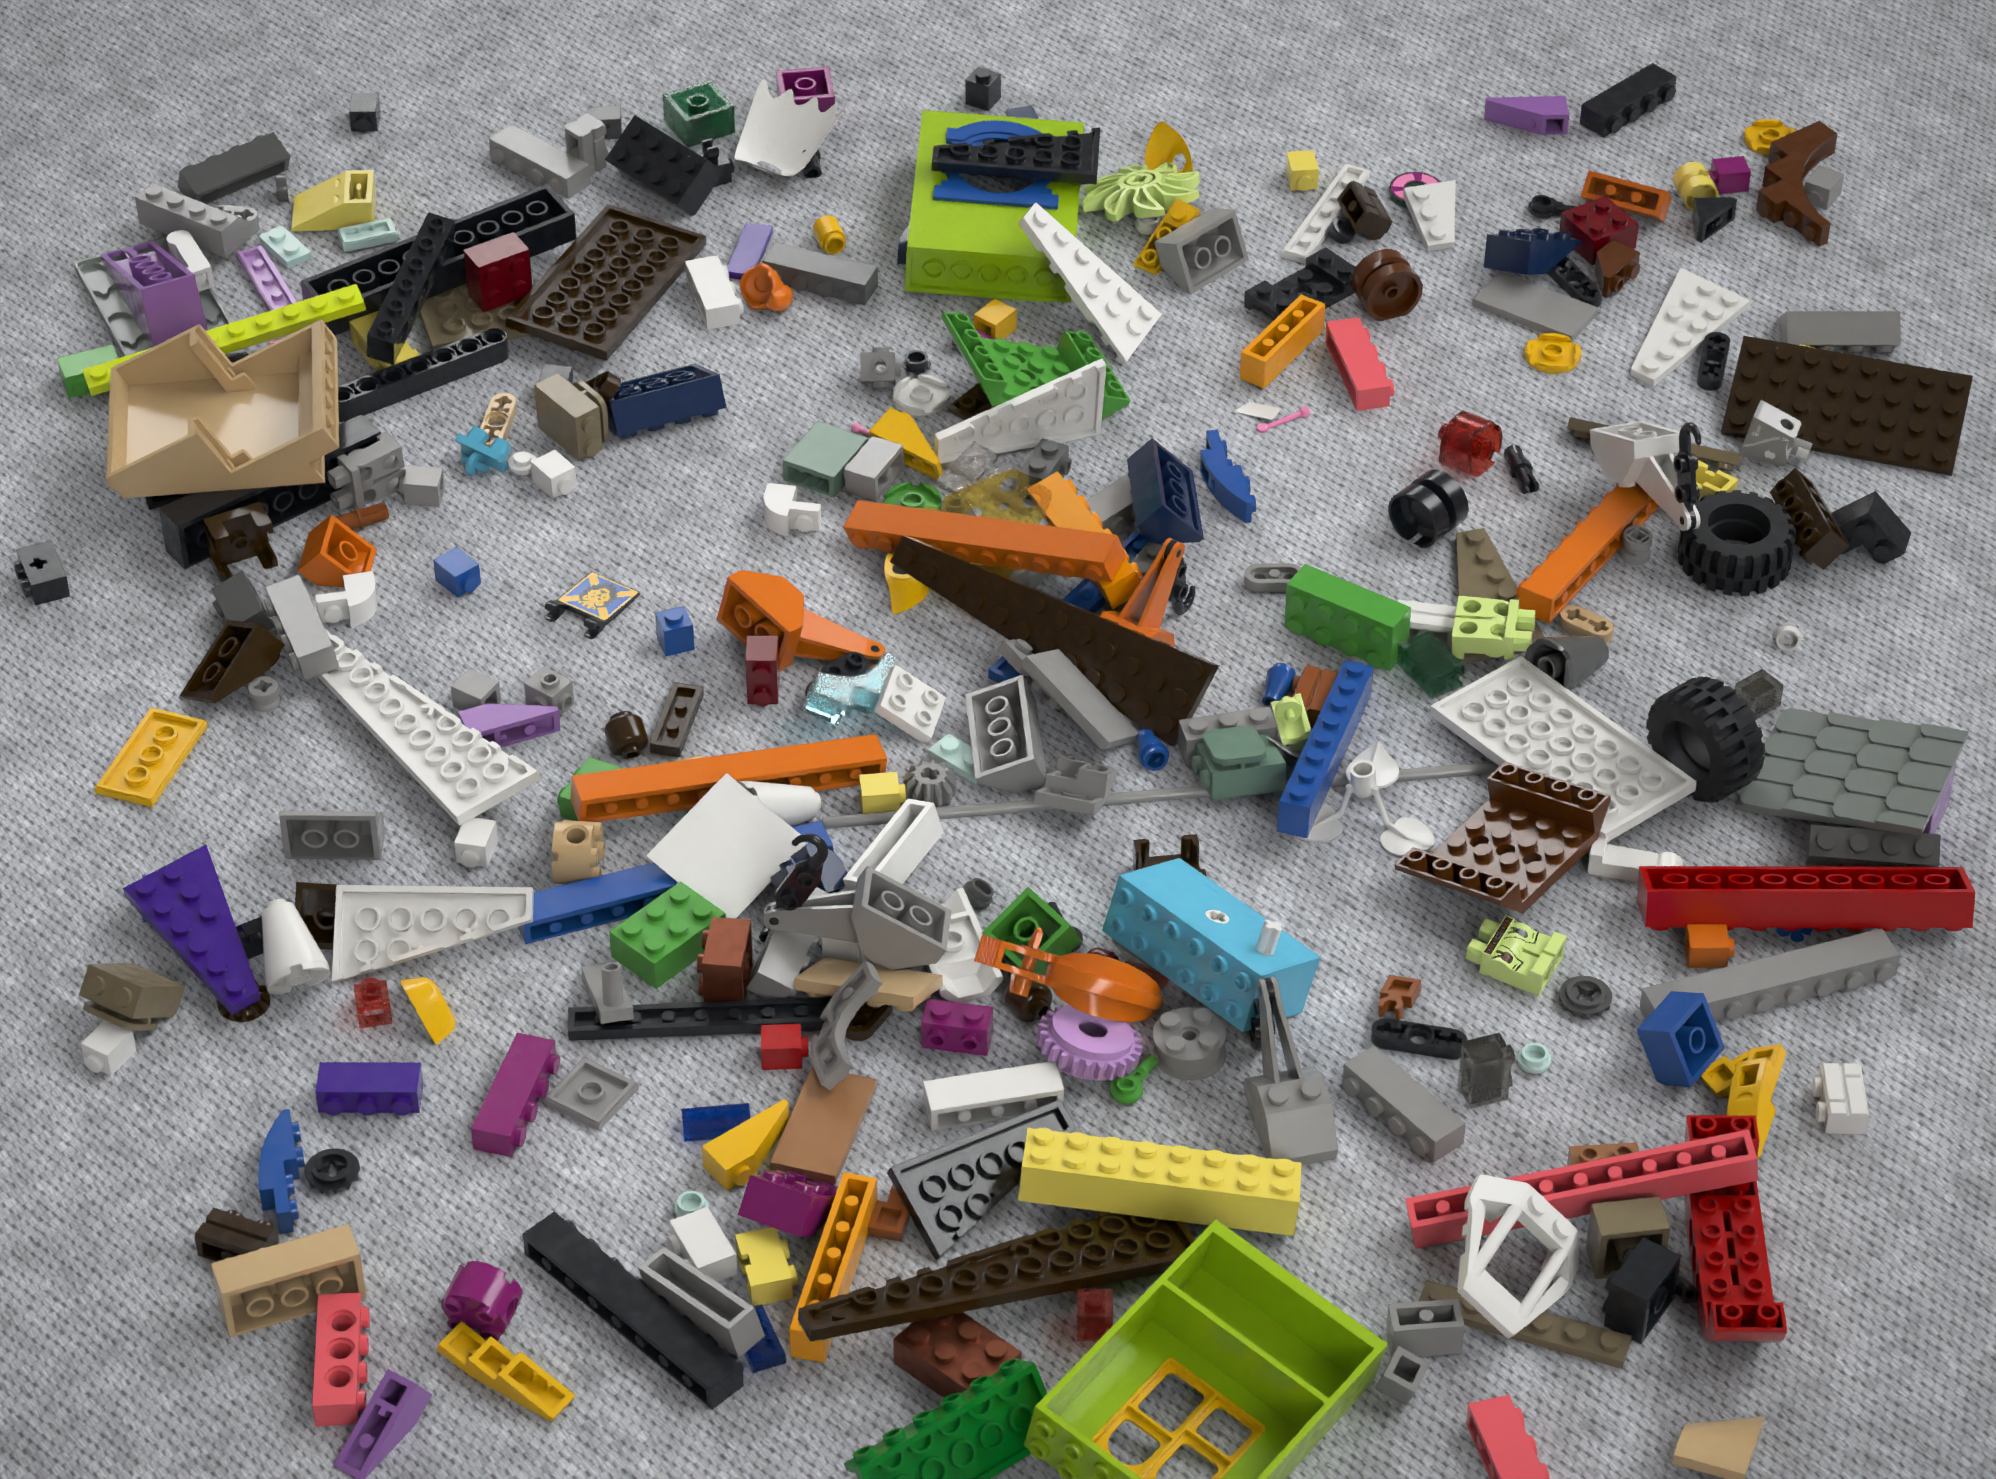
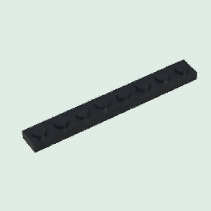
(699, 1018)

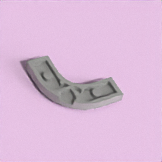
(828, 1048)

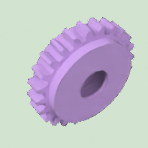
(1088, 1044)

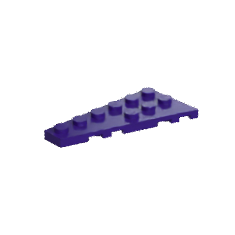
(194, 919)

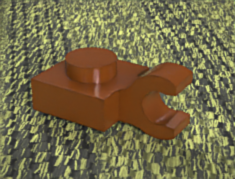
(889, 1218)

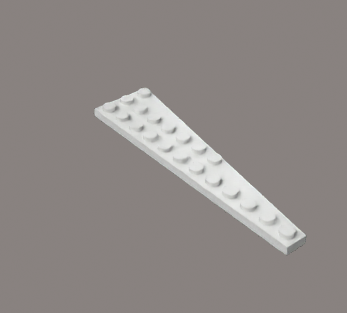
(434, 746)

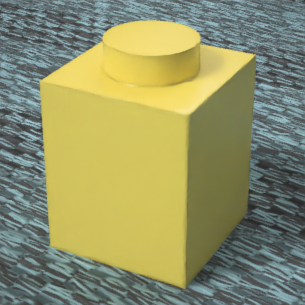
(1302, 170)
(881, 792)

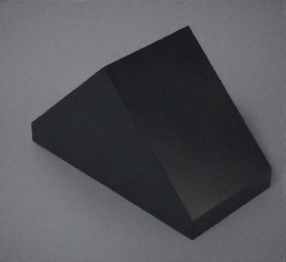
(1711, 215)

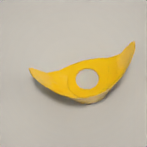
(1164, 146)
(904, 589)
(430, 1006)

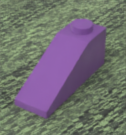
(511, 722)
(383, 1424)

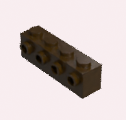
(1815, 526)

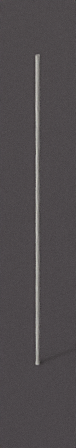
(1138, 796)

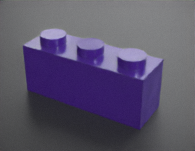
(369, 1087)

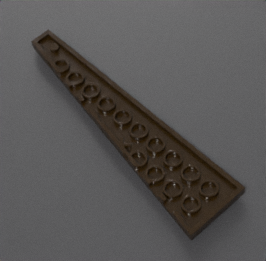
(1132, 671)

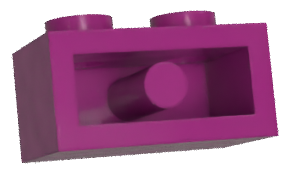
(957, 1027)

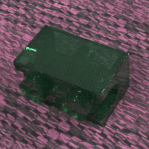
(1430, 664)

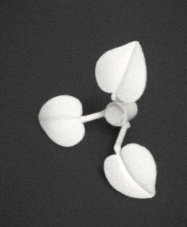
(1367, 774)

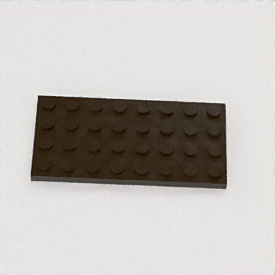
(605, 282)
(1853, 403)

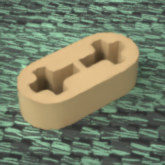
(1585, 623)

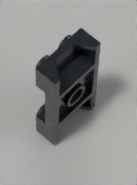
(1323, 277)

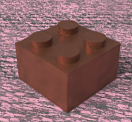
(725, 960)

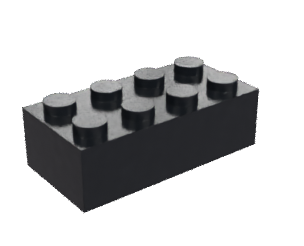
(664, 165)

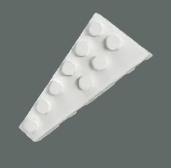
(1094, 287)
(1055, 411)
(400, 923)

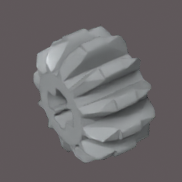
(930, 783)

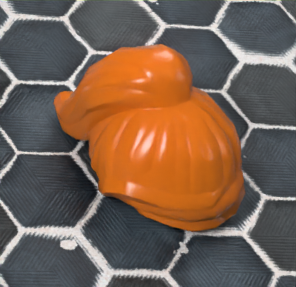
(765, 289)

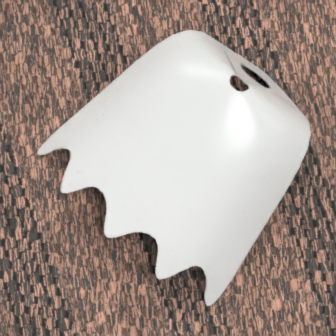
(781, 130)

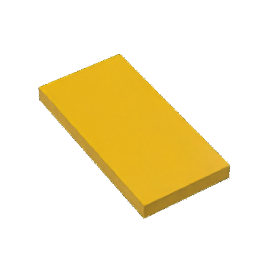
(151, 757)

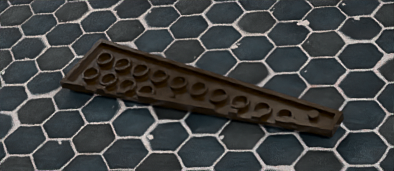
(1021, 1269)

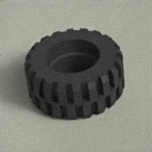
(1733, 565)
(1707, 736)

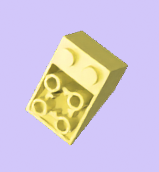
(336, 203)

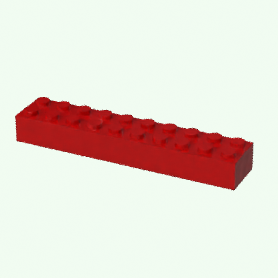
(1806, 897)

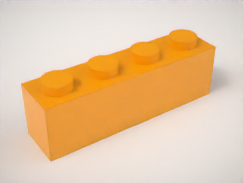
(1282, 341)

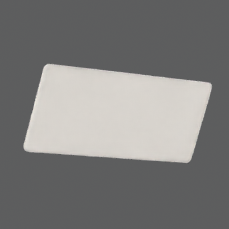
(1259, 410)

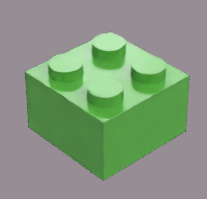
(1020, 921)

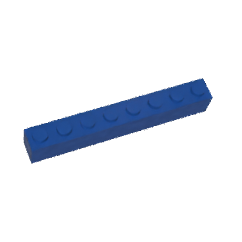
(1325, 749)

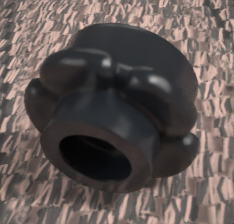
(916, 362)

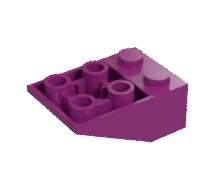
(787, 1202)

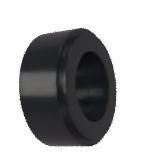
(1341, 230)

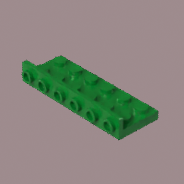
(963, 1438)

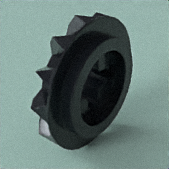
(318, 1167)

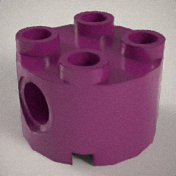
(481, 1299)

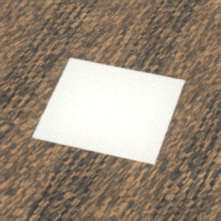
(727, 847)

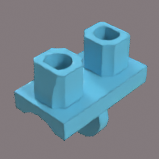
(478, 455)

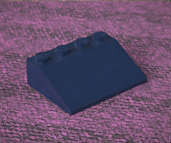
(655, 401)

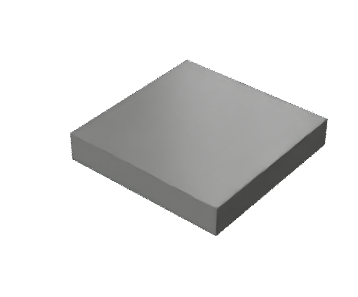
(591, 1093)

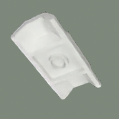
(961, 974)

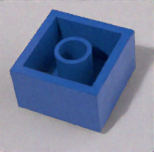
(1680, 1038)

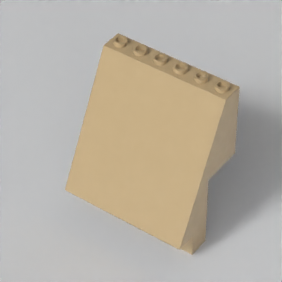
(205, 424)

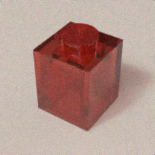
(1094, 1313)

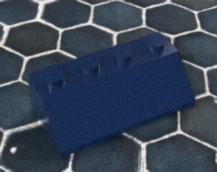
(1163, 495)

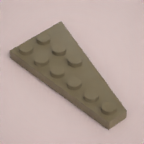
(1484, 576)

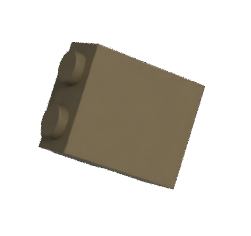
(572, 415)
(129, 995)

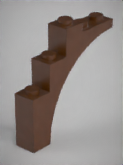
(1783, 180)

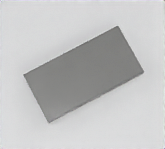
(1535, 306)
(1080, 699)

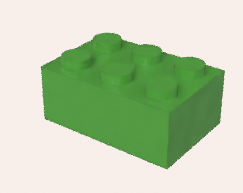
(664, 935)

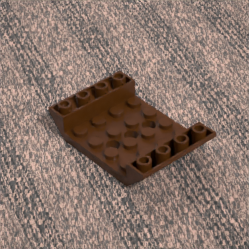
(1515, 840)

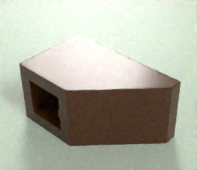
(1615, 266)

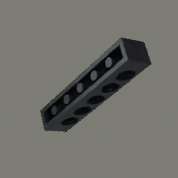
(410, 288)

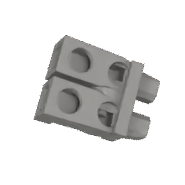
(367, 473)

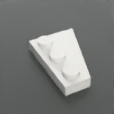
(1433, 213)

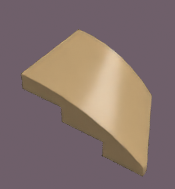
(1719, 1446)

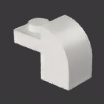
(785, 513)
(355, 603)

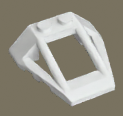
(1518, 1201)

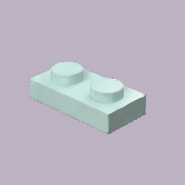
(285, 247)
(955, 754)

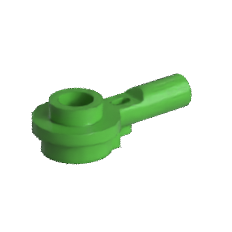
(1130, 1088)

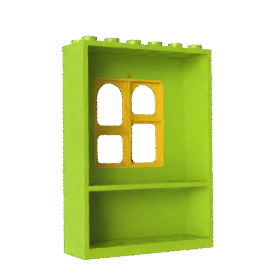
(1236, 1335)

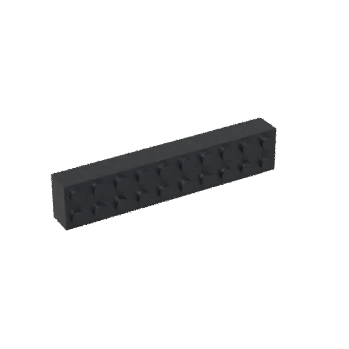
(534, 216)

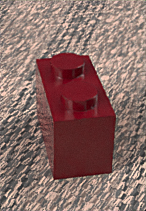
(762, 670)

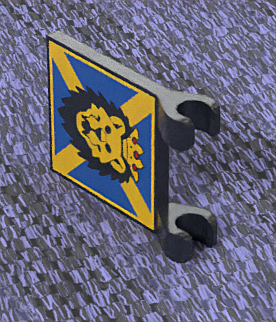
(595, 599)

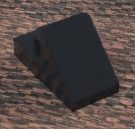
(251, 937)

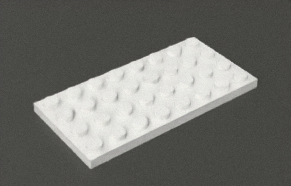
(1544, 727)

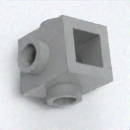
(877, 357)
(549, 689)

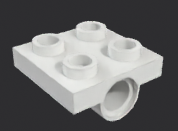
(910, 704)

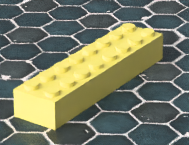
(1160, 1181)

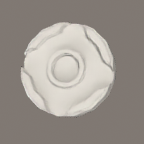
(921, 401)

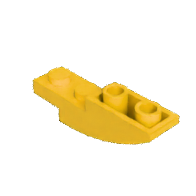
(1754, 1086)

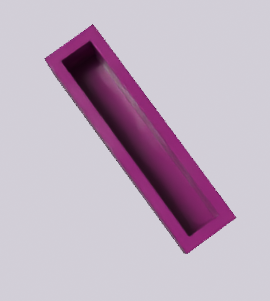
(515, 1095)

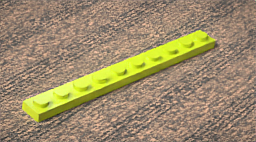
(256, 328)

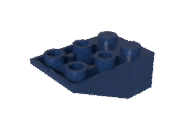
(1527, 250)

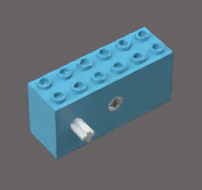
(1207, 940)

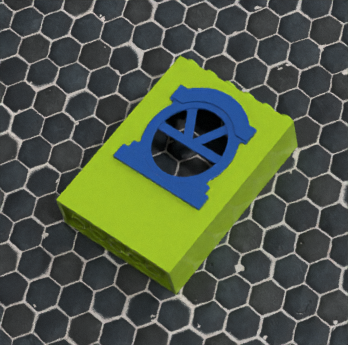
(970, 237)

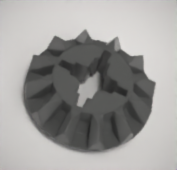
(1588, 986)

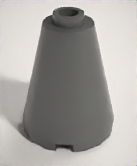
(1568, 658)

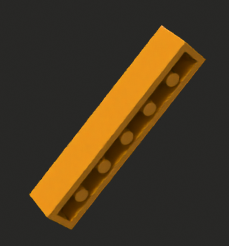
(1073, 512)
(835, 1257)

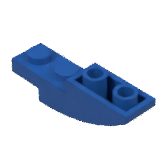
(1225, 480)
(278, 1169)

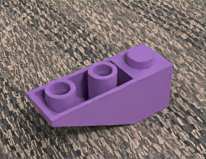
(1533, 114)

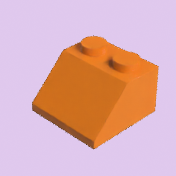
(334, 552)

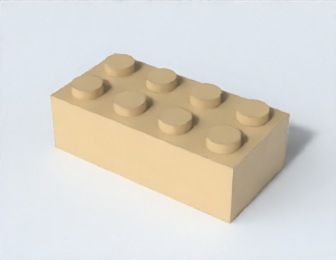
(286, 1279)

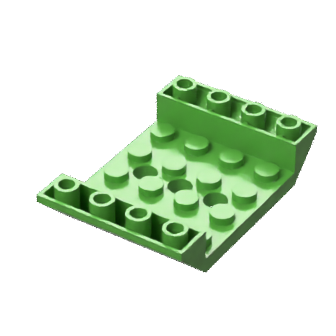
(1013, 368)

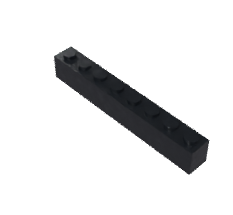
(634, 1310)

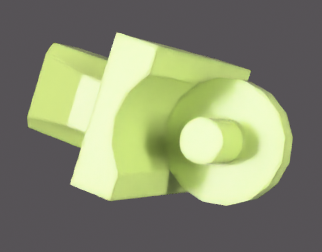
(1292, 721)

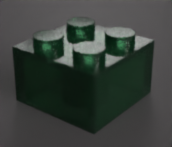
(698, 113)

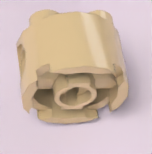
(576, 851)

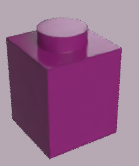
(1730, 174)

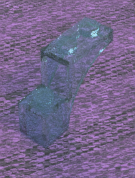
(837, 695)

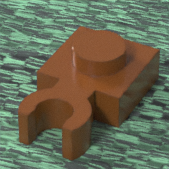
(1397, 994)

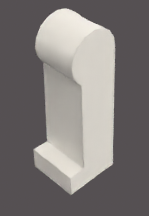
(187, 252)
(1624, 862)

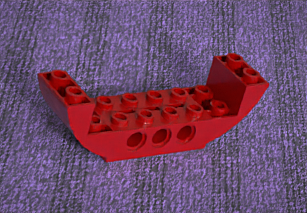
(1730, 1250)

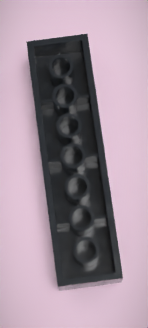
(184, 518)

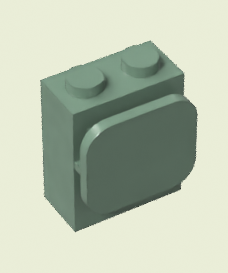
(1238, 763)

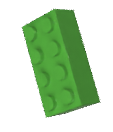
(1346, 617)

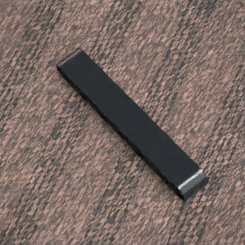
(422, 373)

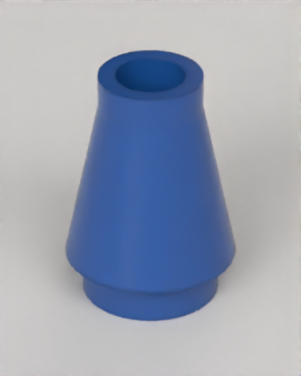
(1278, 682)
(1151, 750)

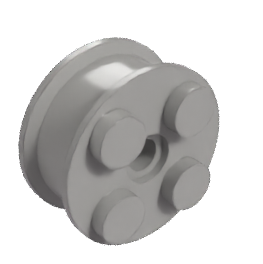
(1189, 1043)

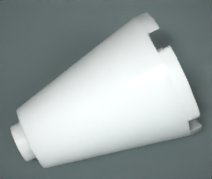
(790, 802)
(289, 949)

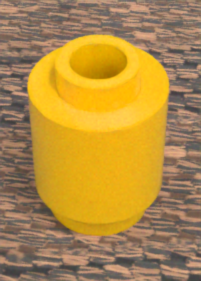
(829, 234)

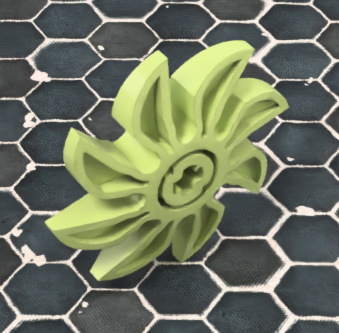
(1141, 191)

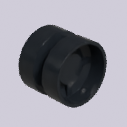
(1428, 507)

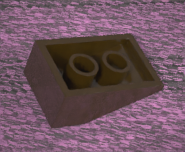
(233, 660)

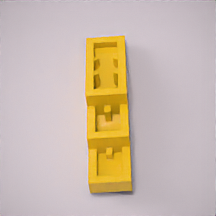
(504, 1372)

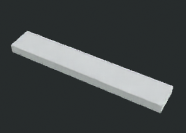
(1314, 227)

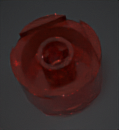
(1469, 443)

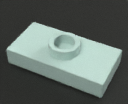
(367, 235)

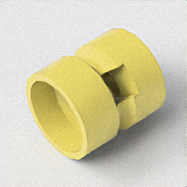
(1693, 182)

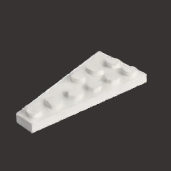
(1685, 318)

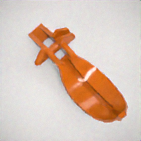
(1082, 980)

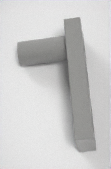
(607, 992)

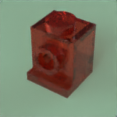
(370, 996)

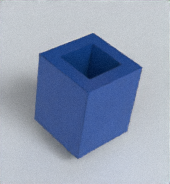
(457, 572)
(674, 631)

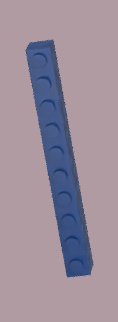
(608, 897)

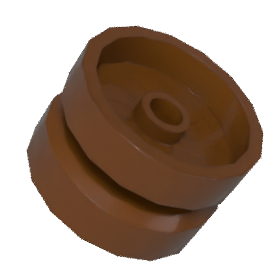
(1386, 284)

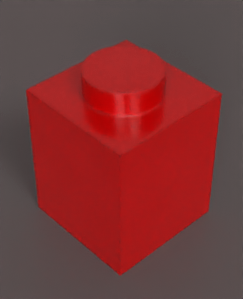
(783, 1046)

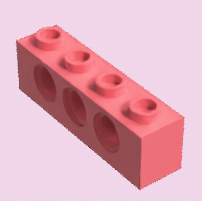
(339, 1359)

